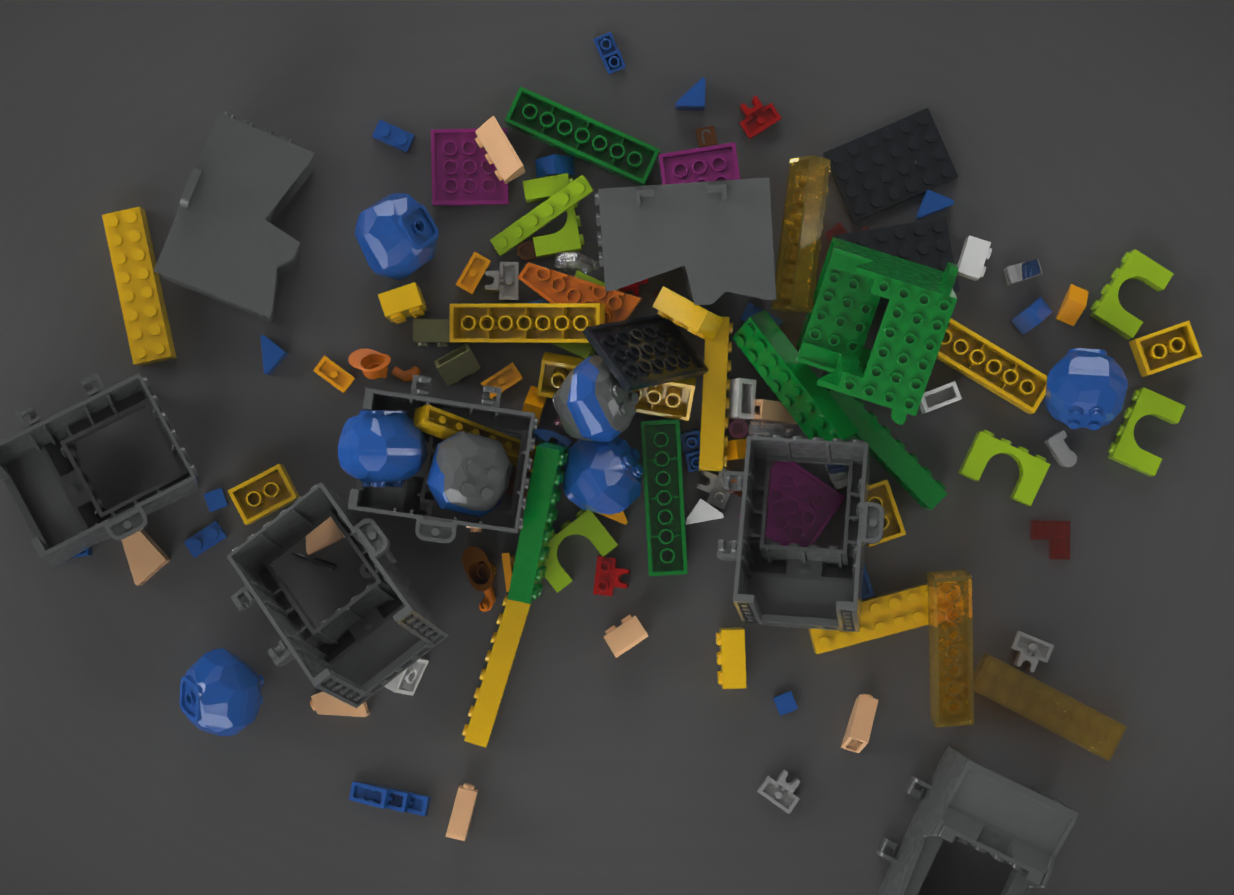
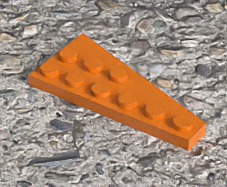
(563, 288)

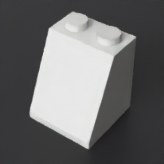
(409, 679)

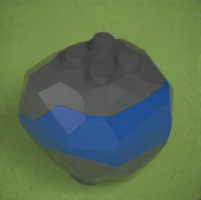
(594, 403)
(469, 474)

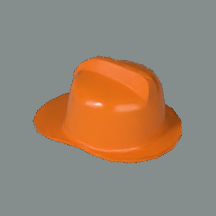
(371, 362)

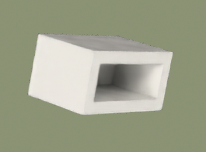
(973, 257)
(940, 397)
(741, 399)

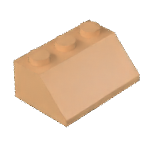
(499, 151)

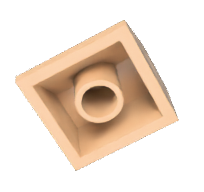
(625, 635)

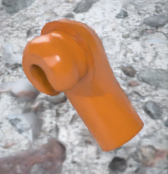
(405, 376)
(488, 601)

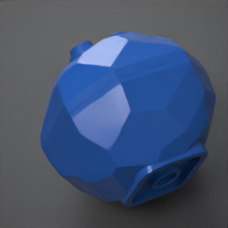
(396, 236)
(1086, 389)
(381, 448)
(602, 475)
(221, 693)

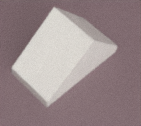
(703, 512)

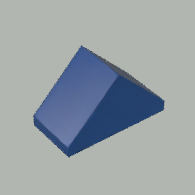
(694, 98)
(554, 165)
(932, 203)
(1031, 316)
(271, 355)

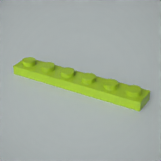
(541, 215)

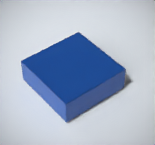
(216, 499)
(785, 703)

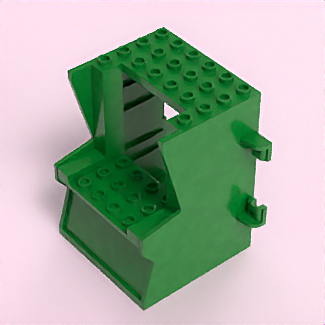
(908, 337)

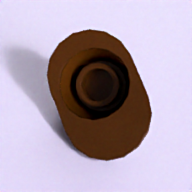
(478, 568)

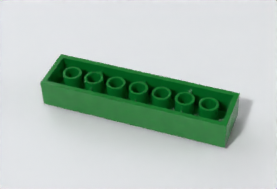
(582, 137)
(792, 380)
(891, 453)
(664, 497)
(537, 522)

